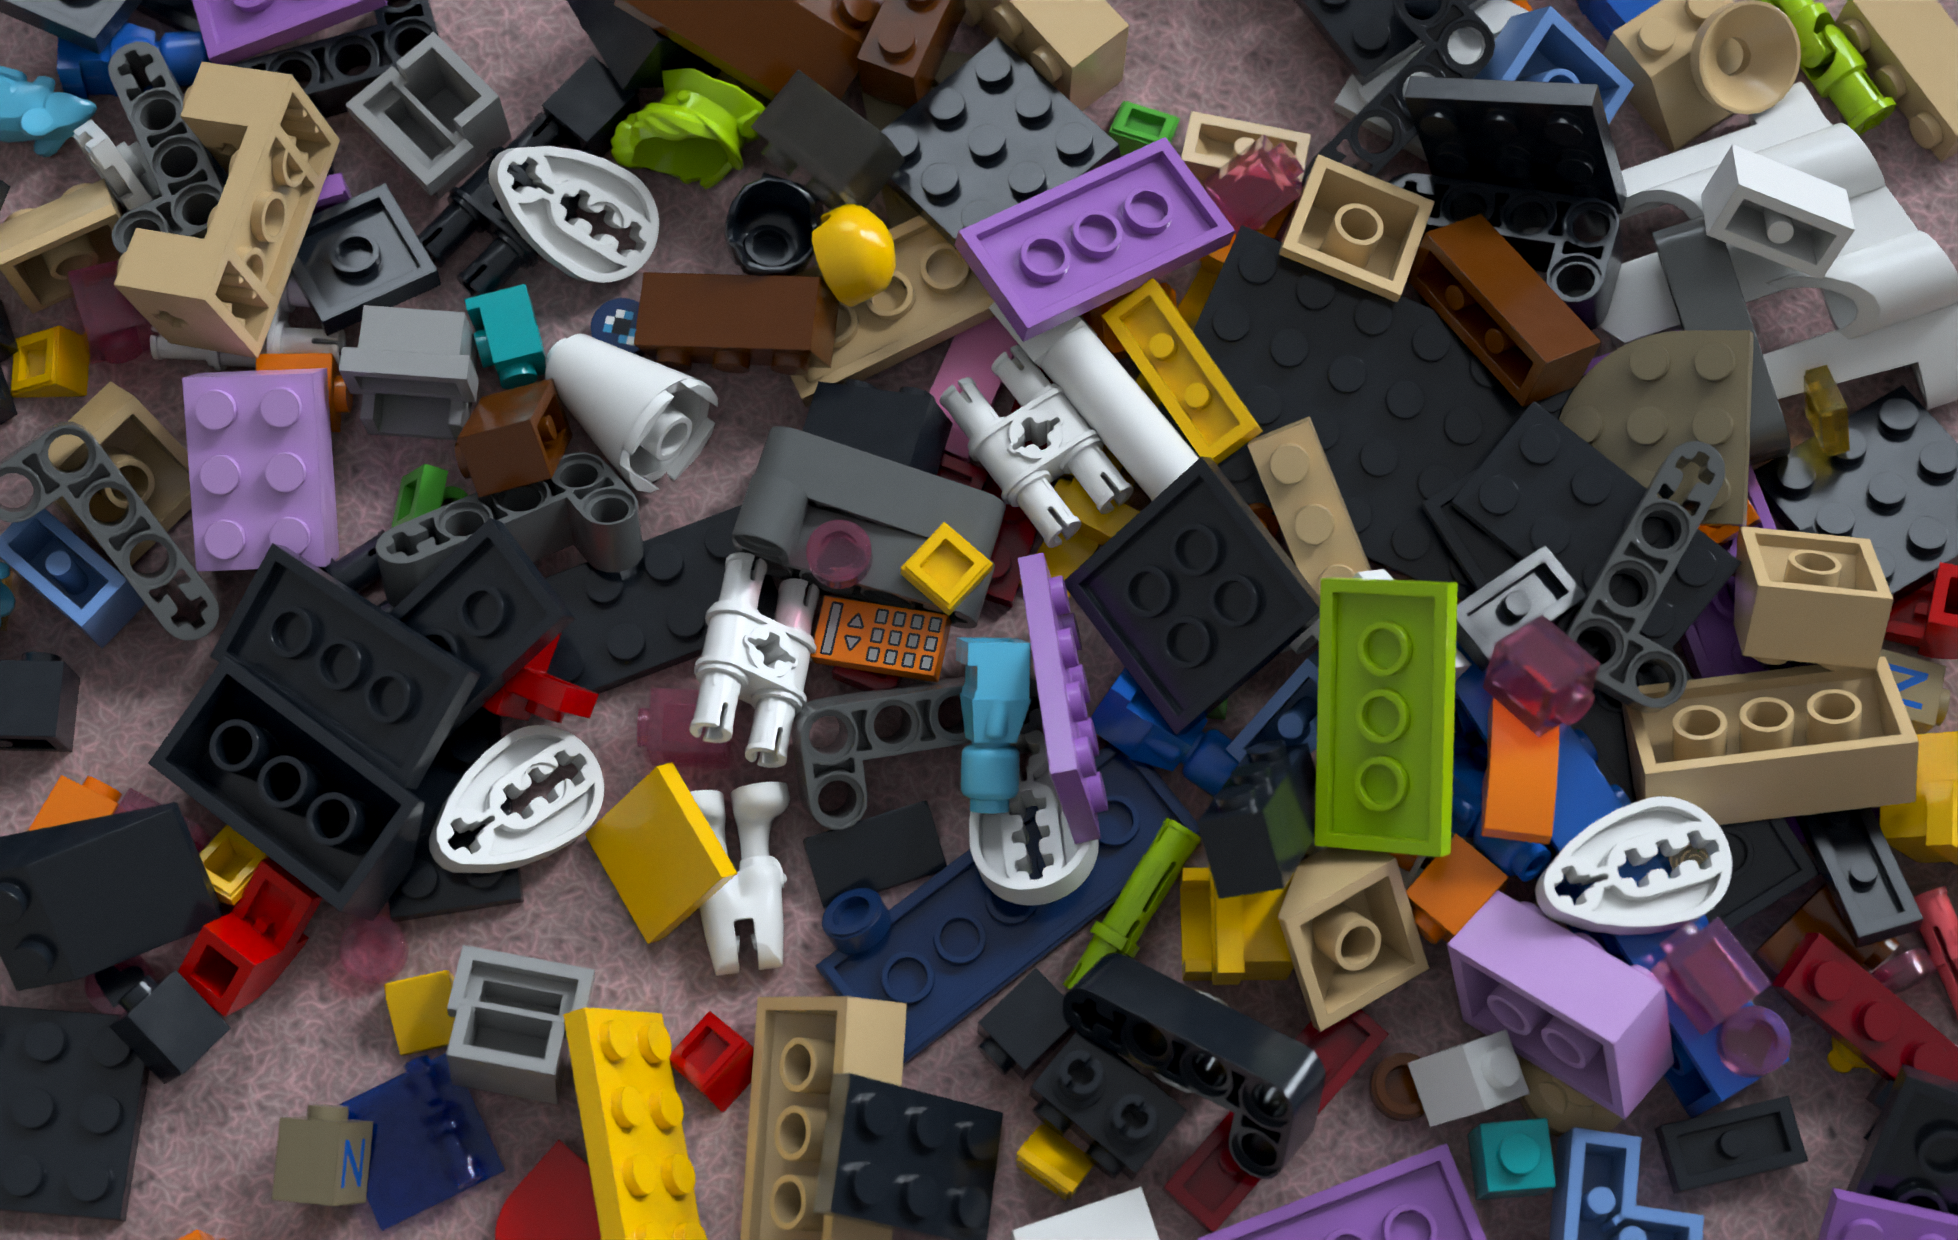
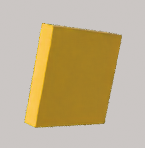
(660, 853)

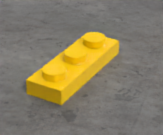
(1181, 372)

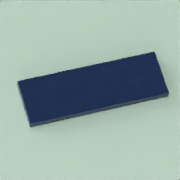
(963, 944)

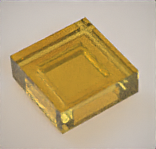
(1826, 410)

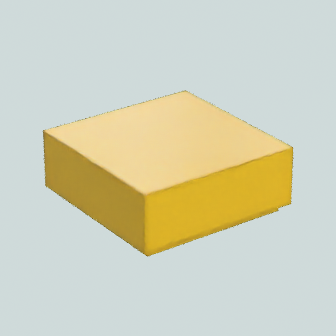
(946, 568)

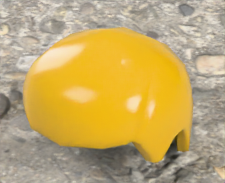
(854, 253)

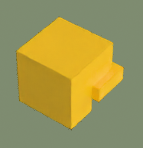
(1929, 826)
(1232, 935)

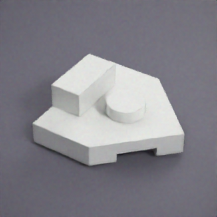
(121, 166)

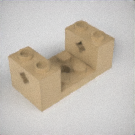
(277, 156)

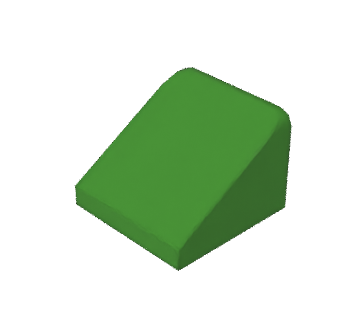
(1140, 126)

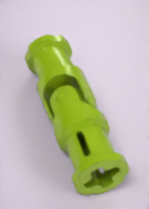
(1846, 78)

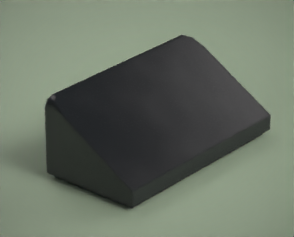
(876, 852)

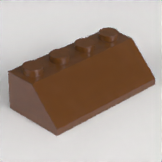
(767, 39)

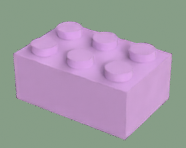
(260, 466)
(1563, 1002)

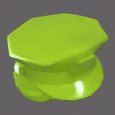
(691, 131)

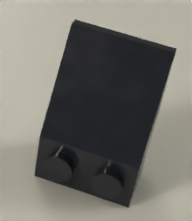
(99, 894)

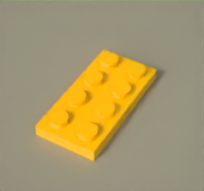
(632, 1125)

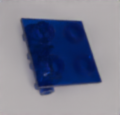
(423, 1141)

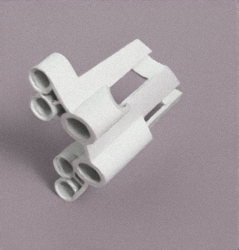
(1885, 292)

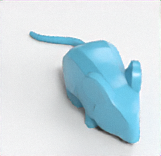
(39, 113)

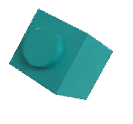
(1511, 1159)

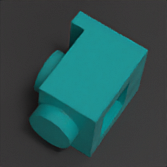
(508, 335)

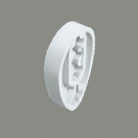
(602, 186)
(545, 826)
(1001, 838)
(1659, 901)

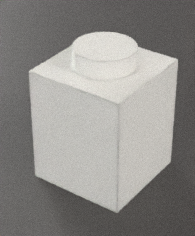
(1468, 1078)

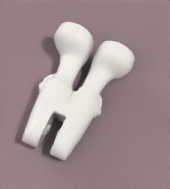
(759, 883)

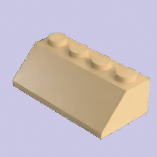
(1777, 743)
(794, 1061)

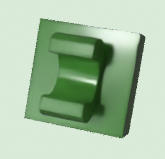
(423, 492)

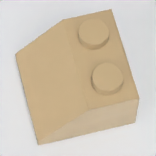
(1656, 58)
(1356, 228)
(58, 238)
(143, 453)
(1810, 599)
(1349, 931)

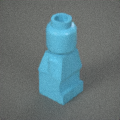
(993, 715)

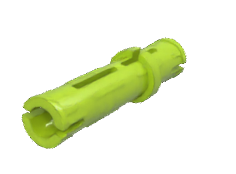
(1138, 897)

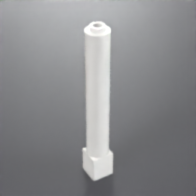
(1116, 409)

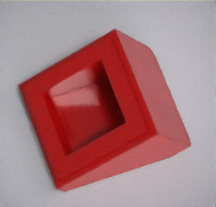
(715, 1061)

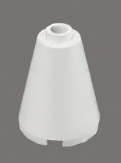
(632, 408)

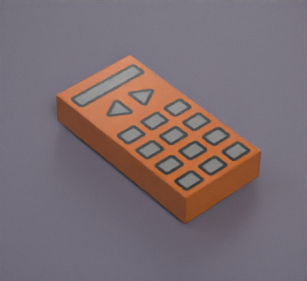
(881, 639)

